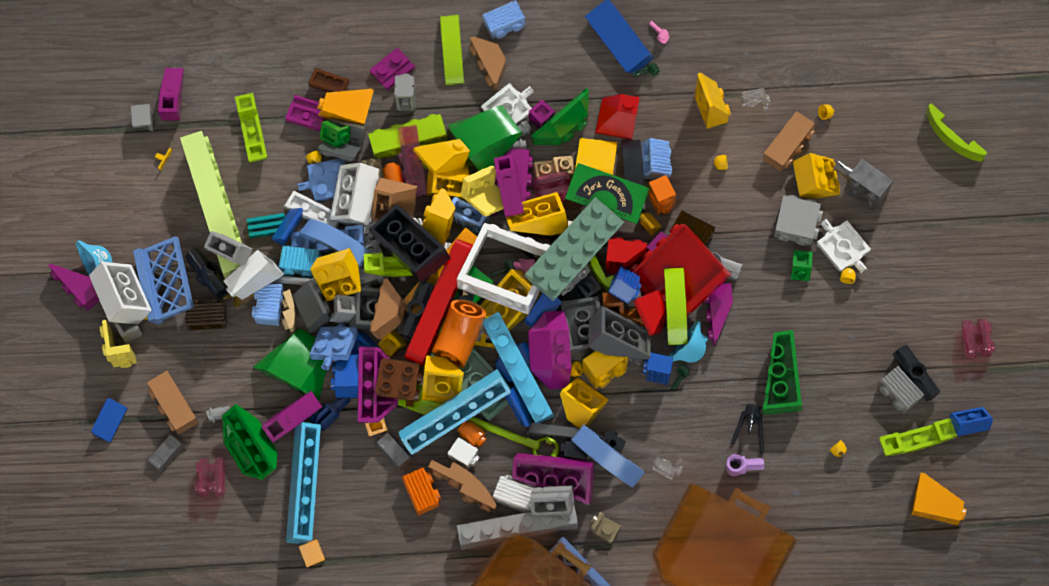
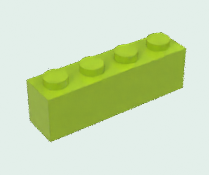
(387, 141)

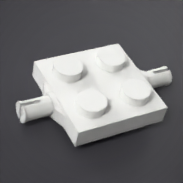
(512, 101)
(843, 246)

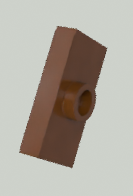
(327, 81)

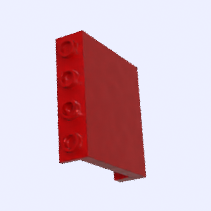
(682, 250)

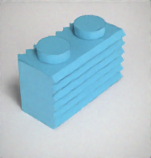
(298, 261)

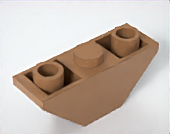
(489, 60)
(388, 311)

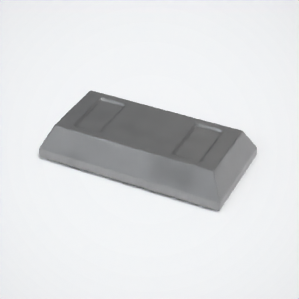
(393, 451)
(165, 453)

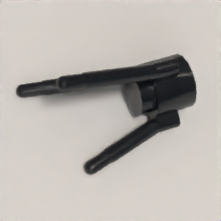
(751, 416)

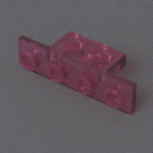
(413, 166)

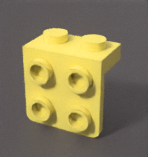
(482, 192)
(119, 356)

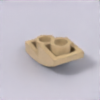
(557, 164)
(290, 317)

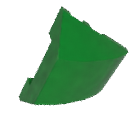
(487, 135)
(293, 364)

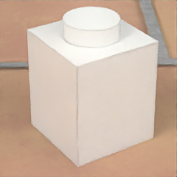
(463, 454)

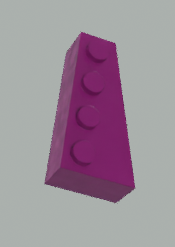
(556, 472)

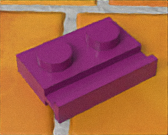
(391, 66)
(304, 113)

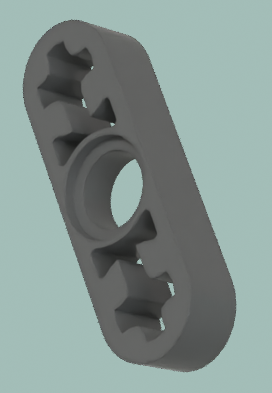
(551, 431)

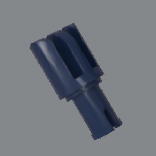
(329, 413)

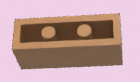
(789, 142)
(171, 403)

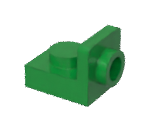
(334, 135)
(801, 265)

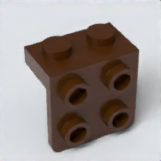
(399, 380)

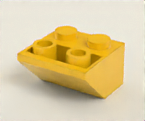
(816, 176)
(450, 181)
(439, 216)
(337, 274)
(602, 368)

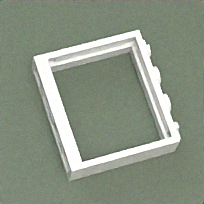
(492, 292)

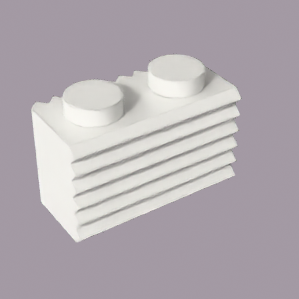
(513, 494)

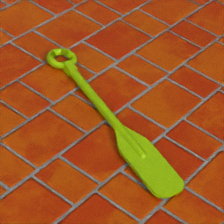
(424, 407)

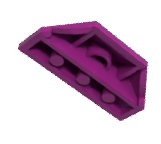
(550, 350)
(370, 406)

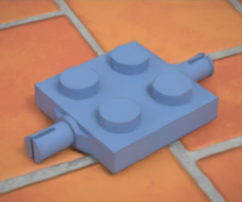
(322, 179)
(333, 344)

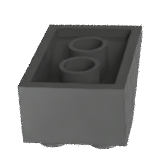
(365, 307)
(578, 315)
(617, 335)

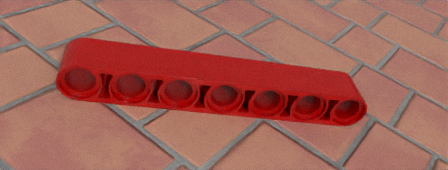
(438, 304)

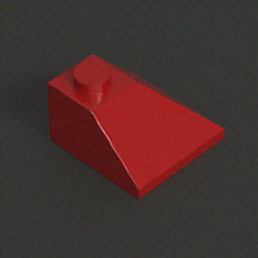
(618, 116)
(652, 311)

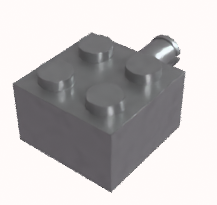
(865, 183)

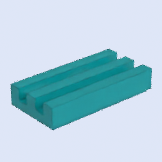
(262, 219)

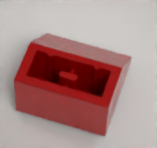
(624, 253)

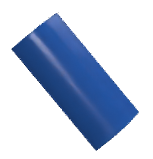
(619, 37)

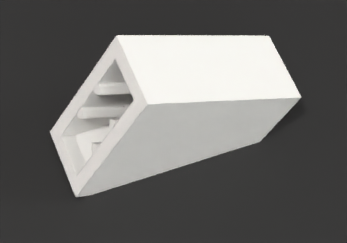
(253, 276)

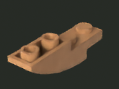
(471, 488)

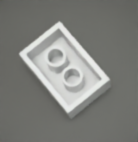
(354, 194)
(120, 293)

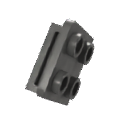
(350, 150)

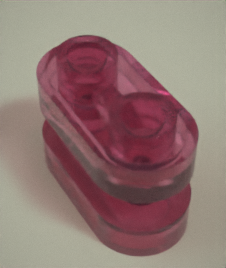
(552, 180)
(985, 344)
(204, 468)

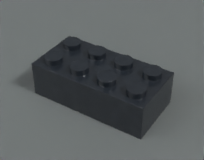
(409, 243)

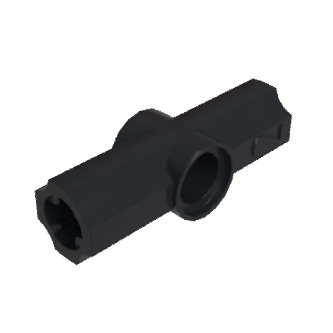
(207, 273)
(420, 299)
(908, 363)

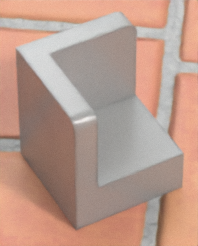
(142, 116)
(344, 309)
(128, 331)

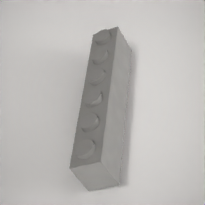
(495, 530)

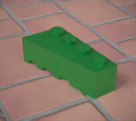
(783, 383)

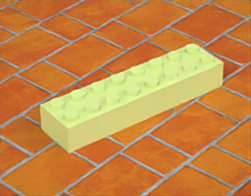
(211, 191)

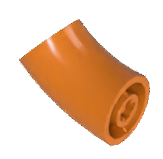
(459, 332)

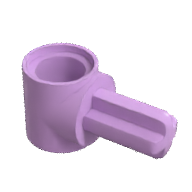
(745, 465)

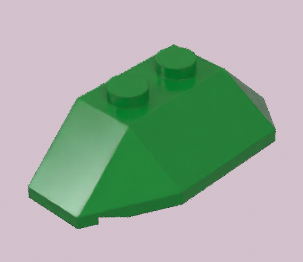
(565, 123)
(248, 443)

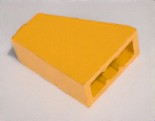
(346, 105)
(936, 502)

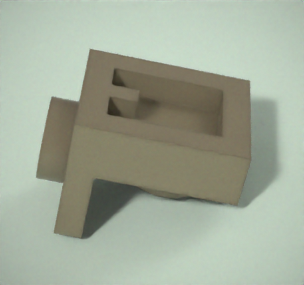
(604, 528)

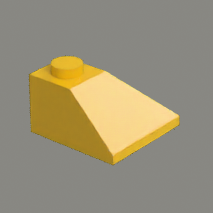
(443, 155)
(441, 379)
(582, 403)

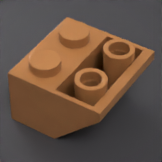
(388, 194)

